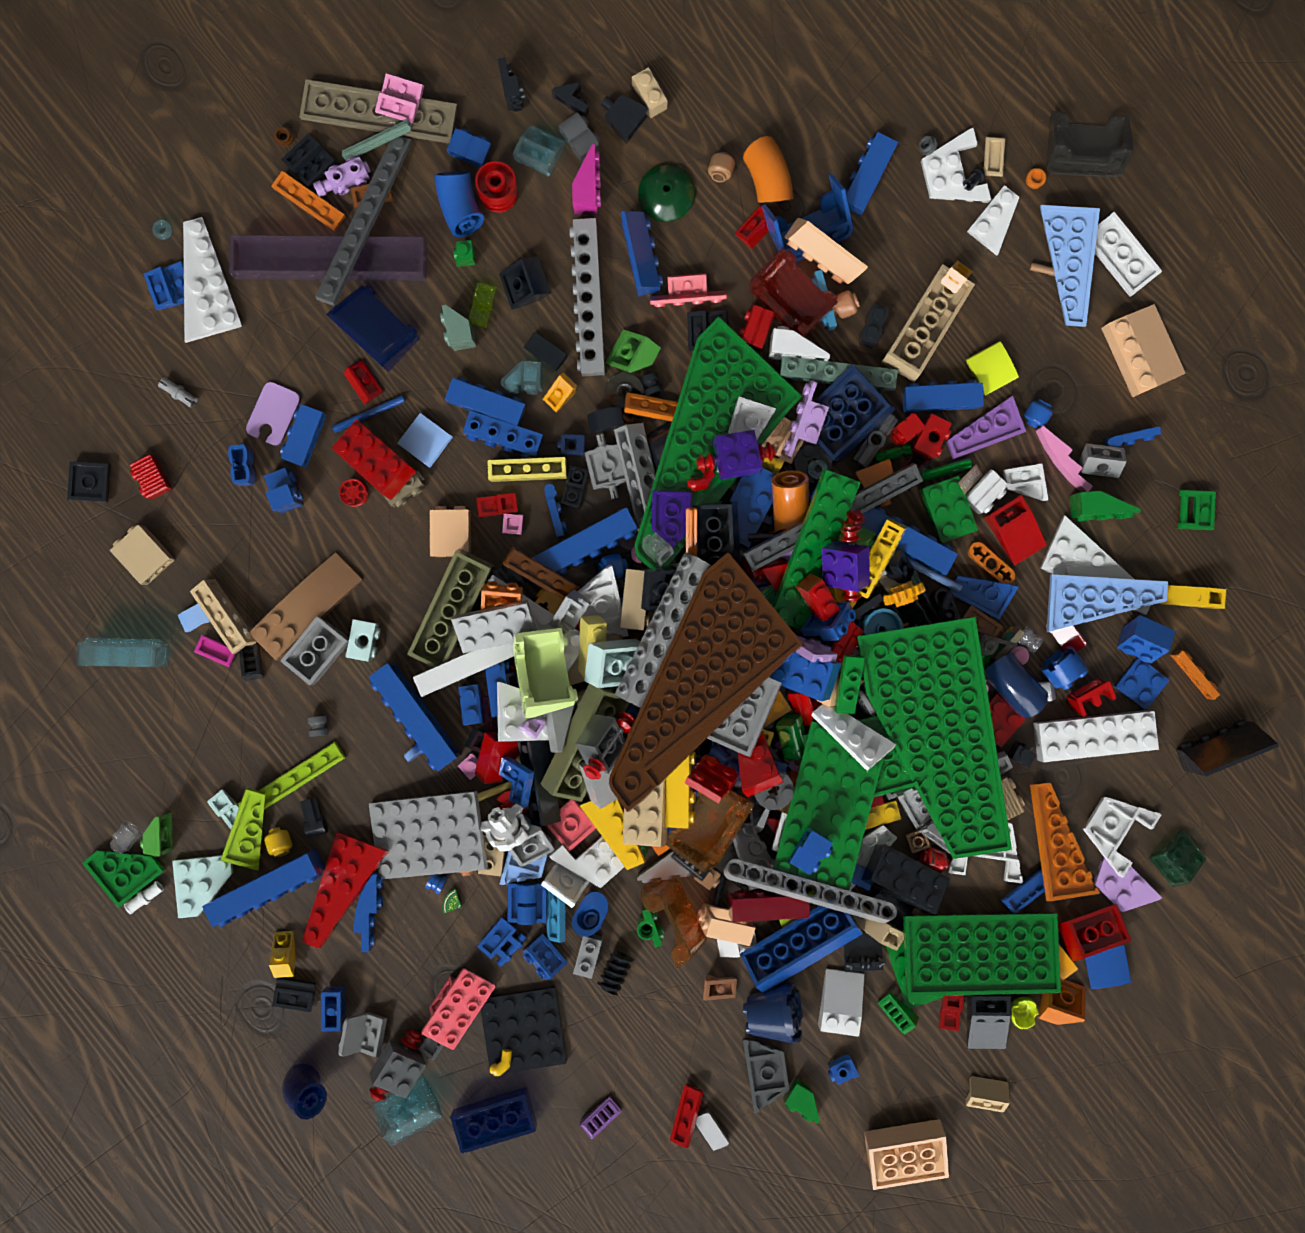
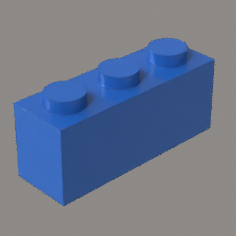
(303, 435)

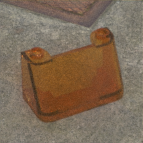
(713, 830)
(673, 899)

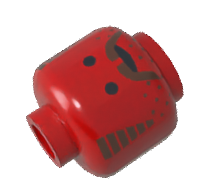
(934, 859)

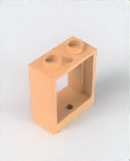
(718, 925)

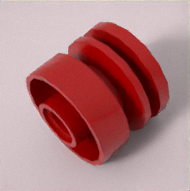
(496, 186)

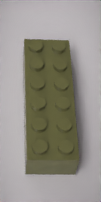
(455, 596)
(564, 774)

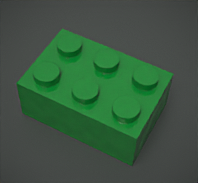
(948, 510)

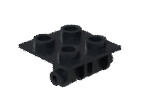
(863, 954)

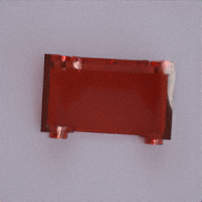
(791, 294)

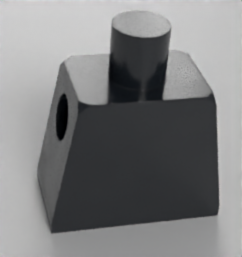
(624, 116)

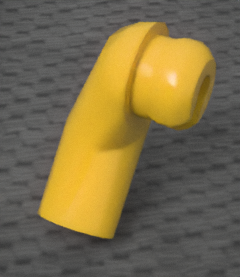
(503, 1065)

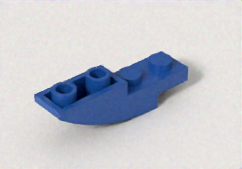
(368, 903)

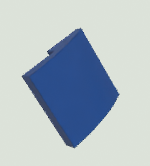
(166, 285)
(1108, 968)

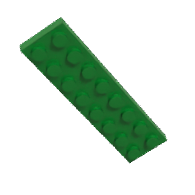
(820, 527)

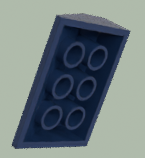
(853, 413)

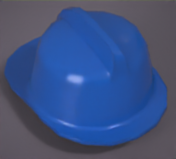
(590, 914)

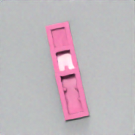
(1058, 453)

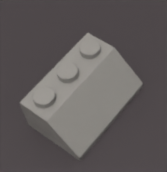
(315, 651)

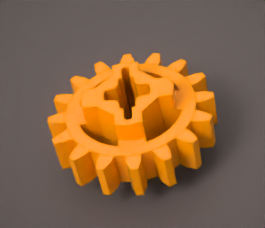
(904, 593)

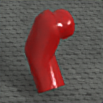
(701, 483)

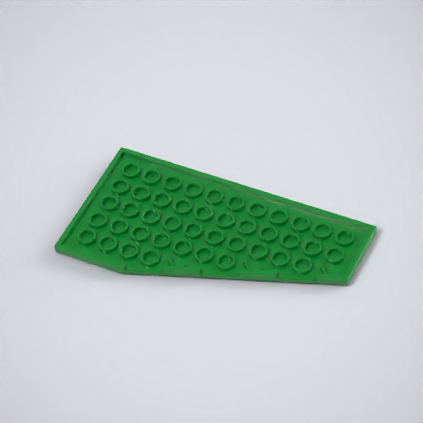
(937, 712)

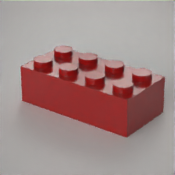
(373, 459)

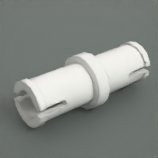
(143, 897)

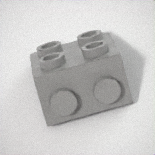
(363, 1034)

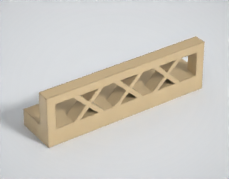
(222, 615)

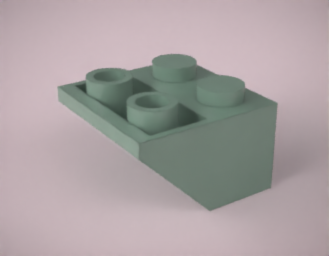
(459, 331)

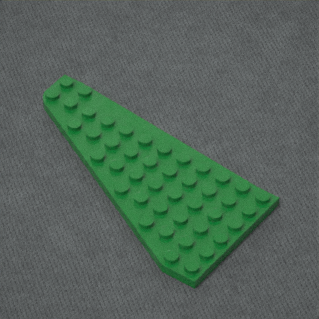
(717, 375)

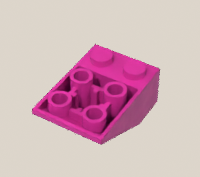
(584, 187)

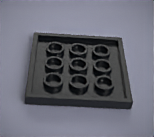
(527, 1025)

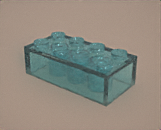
(122, 652)

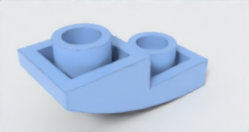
(193, 618)

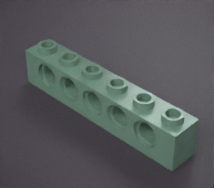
(828, 372)

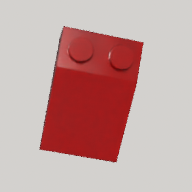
(1094, 932)

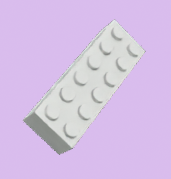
(1096, 735)

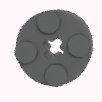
(777, 800)

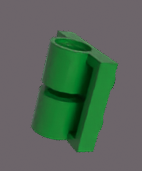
(656, 930)

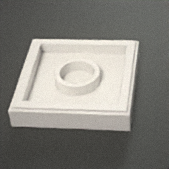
(565, 884)

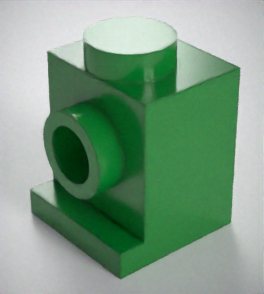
(464, 253)

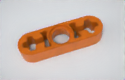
(998, 576)

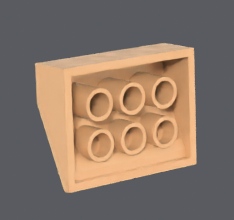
(1143, 350)
(907, 1154)

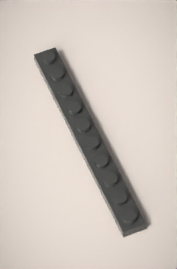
(363, 220)
(864, 501)

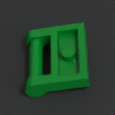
(1202, 510)

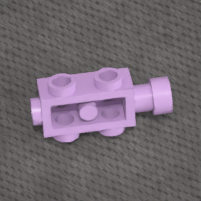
(347, 177)

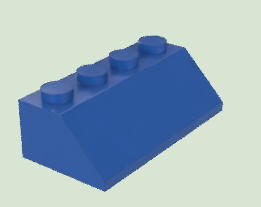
(640, 252)

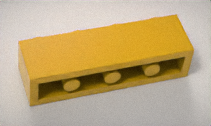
(680, 796)

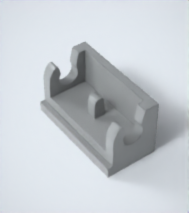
(570, 612)

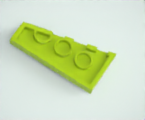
(245, 835)

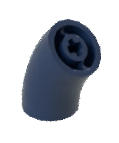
(1017, 686)

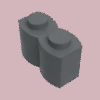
(578, 135)

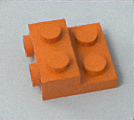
(498, 595)

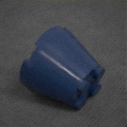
(775, 1013)

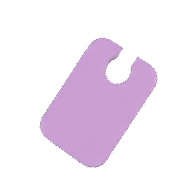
(276, 408)

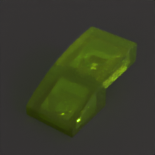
(482, 305)

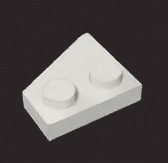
(1027, 481)

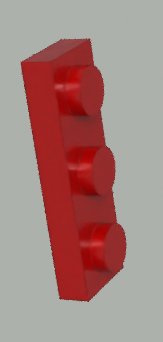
(686, 1116)

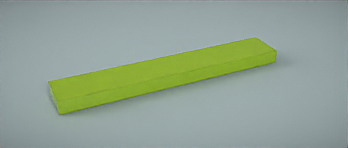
(302, 774)

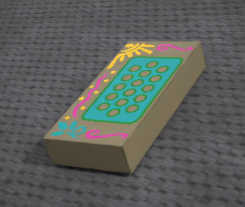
(1013, 634)

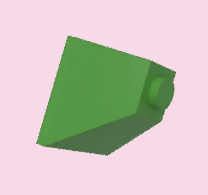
(632, 352)
(158, 836)

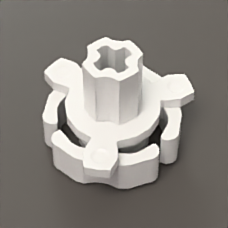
(504, 825)

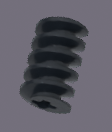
(615, 972)

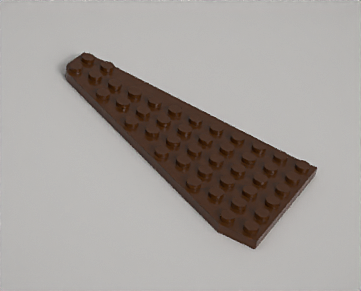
(714, 663)

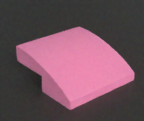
(399, 98)

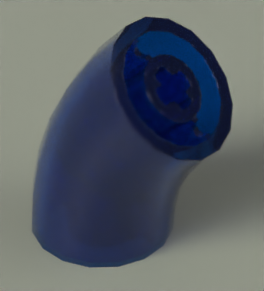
(303, 1091)

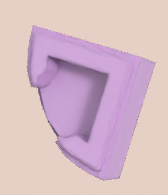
(533, 726)

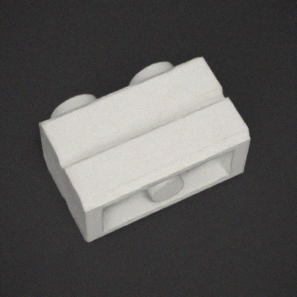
(986, 491)

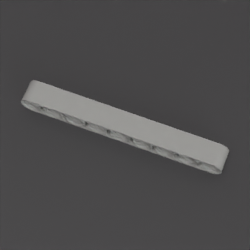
(819, 891)

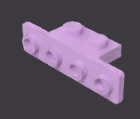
(808, 421)

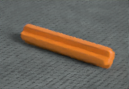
(691, 530)

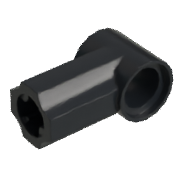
(314, 822)

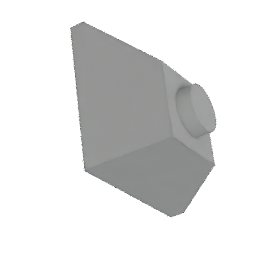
(533, 847)

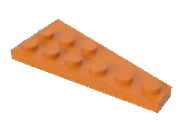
(1060, 854)

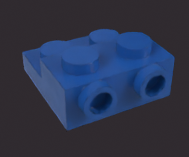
(834, 627)

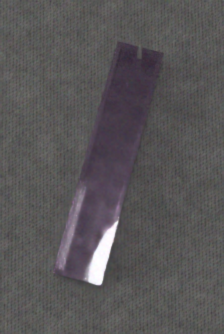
(312, 255)

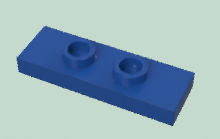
(1024, 892)

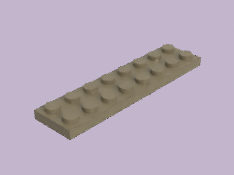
(357, 106)

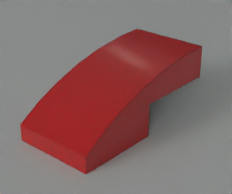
(496, 505)
(950, 1012)

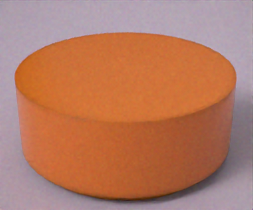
(1036, 178)

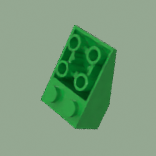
(1101, 505)

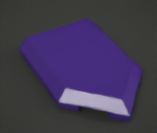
(670, 514)

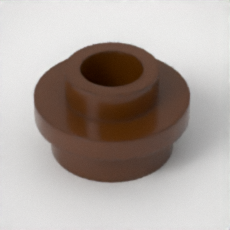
(279, 133)

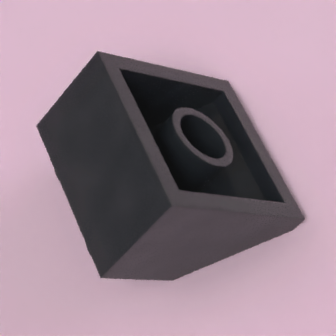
(525, 282)

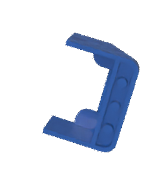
(831, 219)

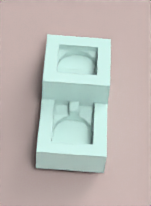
(224, 807)

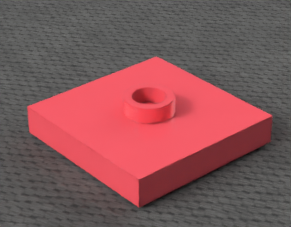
(573, 825)

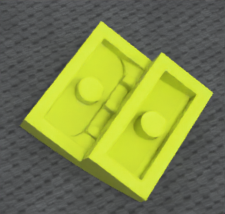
(992, 367)

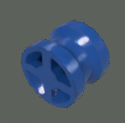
(436, 883)

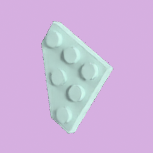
(198, 882)

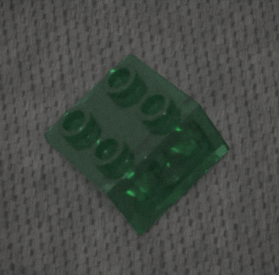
(1179, 860)

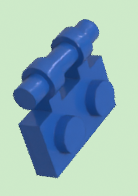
(497, 937)

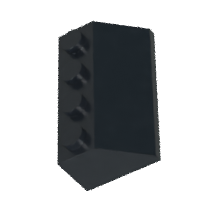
(718, 531)

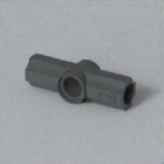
(868, 449)

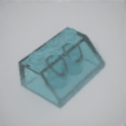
(403, 1117)

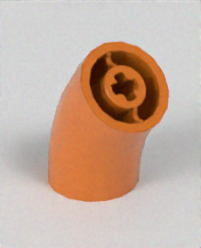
(768, 170)
(790, 499)

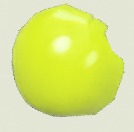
(1023, 1012)

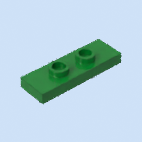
(849, 684)

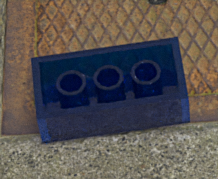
(493, 1120)

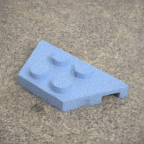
(513, 872)

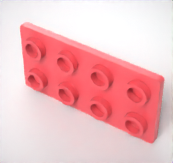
(456, 1007)

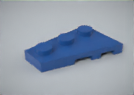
(985, 595)

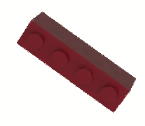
(764, 906)

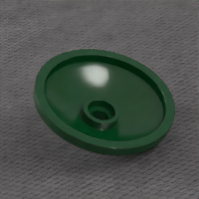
(666, 205)

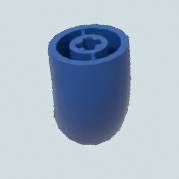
(458, 202)

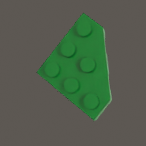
(123, 873)

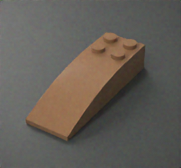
(311, 598)

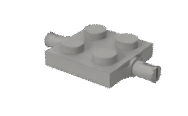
(605, 467)

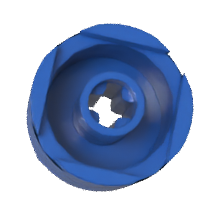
(1064, 668)

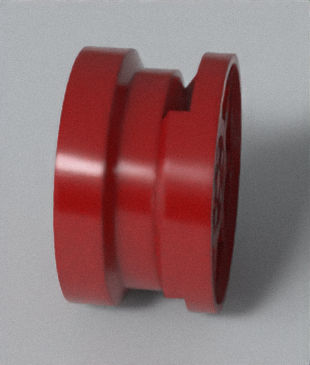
(353, 492)

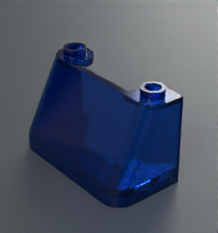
(374, 327)

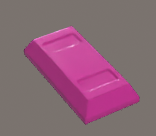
(214, 650)

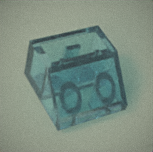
(538, 150)
(524, 377)

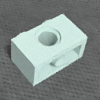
(355, 649)

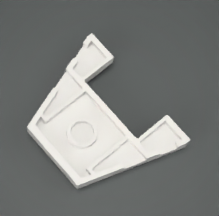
(945, 172)
(1110, 825)
(595, 864)
(1012, 866)

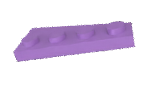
(991, 428)

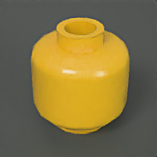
(278, 842)

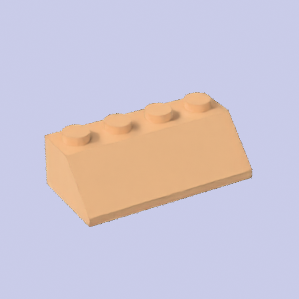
(824, 251)

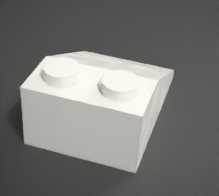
(791, 344)
(841, 1002)

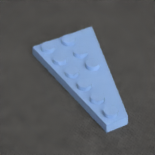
(1072, 244)
(1086, 599)

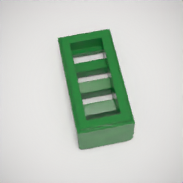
(904, 1023)

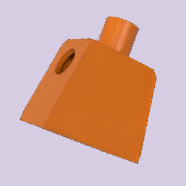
(873, 474)

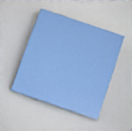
(425, 440)

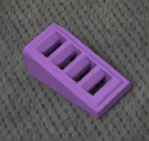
(596, 1112)

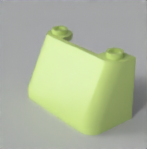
(542, 672)

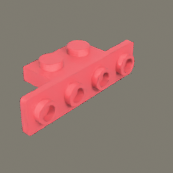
(687, 289)

